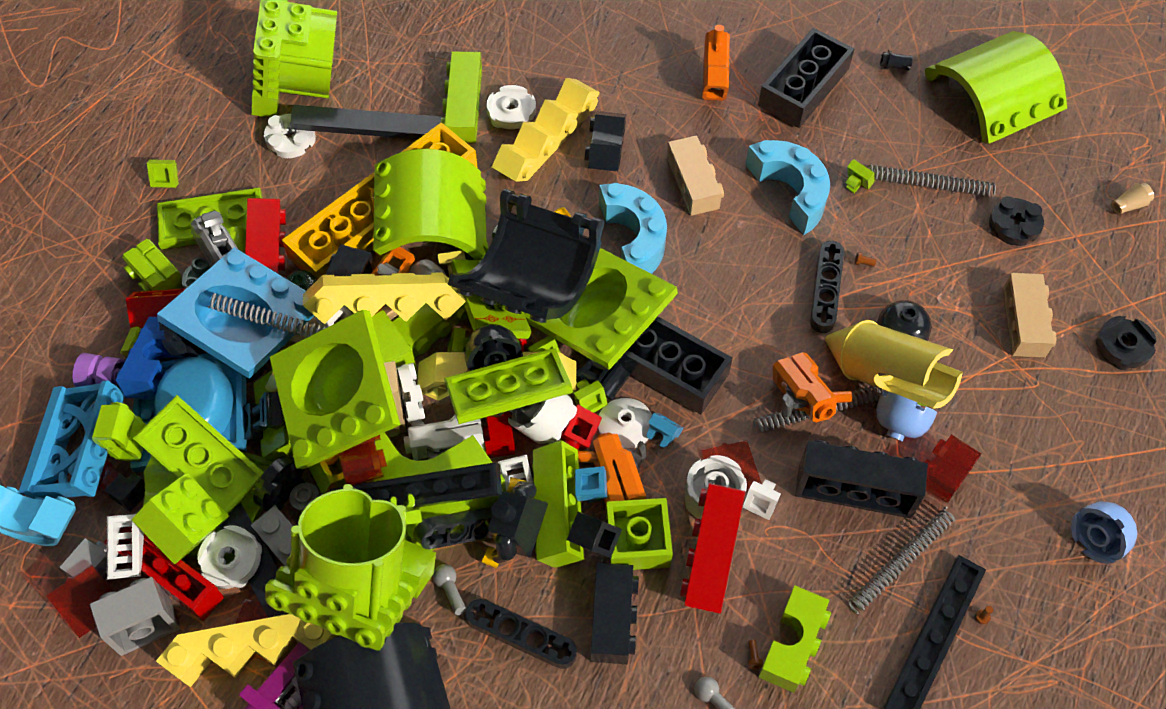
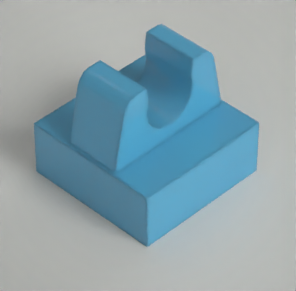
(667, 427)
(591, 484)

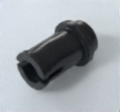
(897, 61)

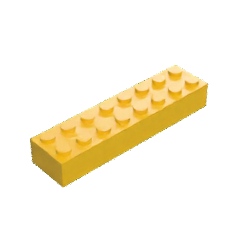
(351, 216)

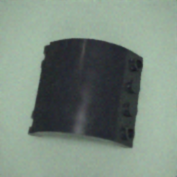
(535, 260)
(358, 677)

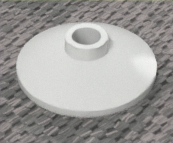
(629, 432)

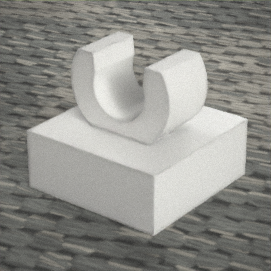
(762, 499)

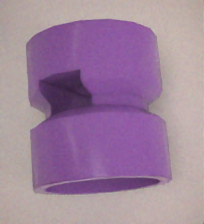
(94, 369)

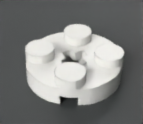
(511, 118)
(285, 147)
(410, 392)
(238, 571)

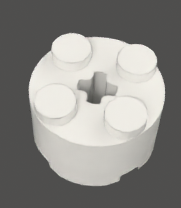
(544, 419)
(713, 470)

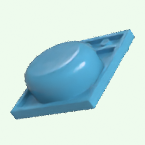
(229, 338)
(209, 389)

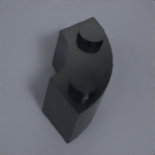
(606, 141)

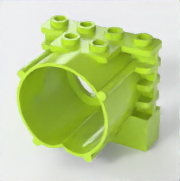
(291, 53)
(351, 567)

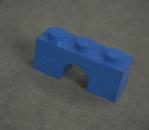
(142, 367)

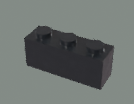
(614, 614)

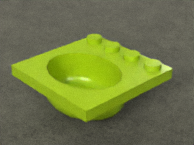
(611, 310)
(334, 390)

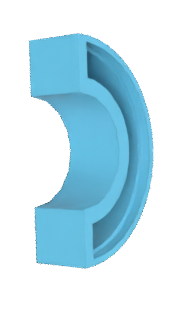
(800, 170)
(641, 214)
(36, 519)

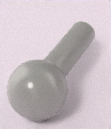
(445, 578)
(707, 690)

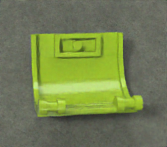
(1009, 81)
(429, 199)

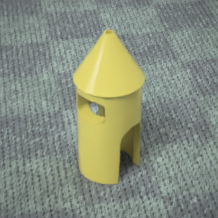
(908, 361)

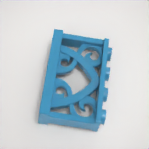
(49, 455)

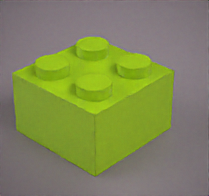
(180, 518)
(644, 533)

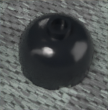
(907, 318)
(491, 346)

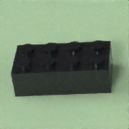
(805, 77)
(677, 364)
(861, 479)

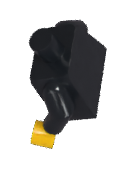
(514, 523)

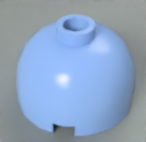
(903, 416)
(1105, 531)

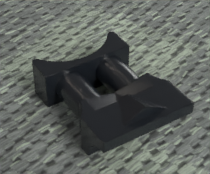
(611, 379)
(263, 416)

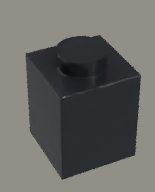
(594, 534)

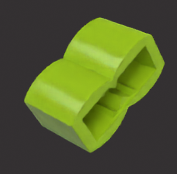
(115, 432)

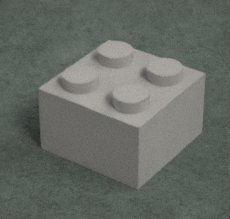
(134, 616)

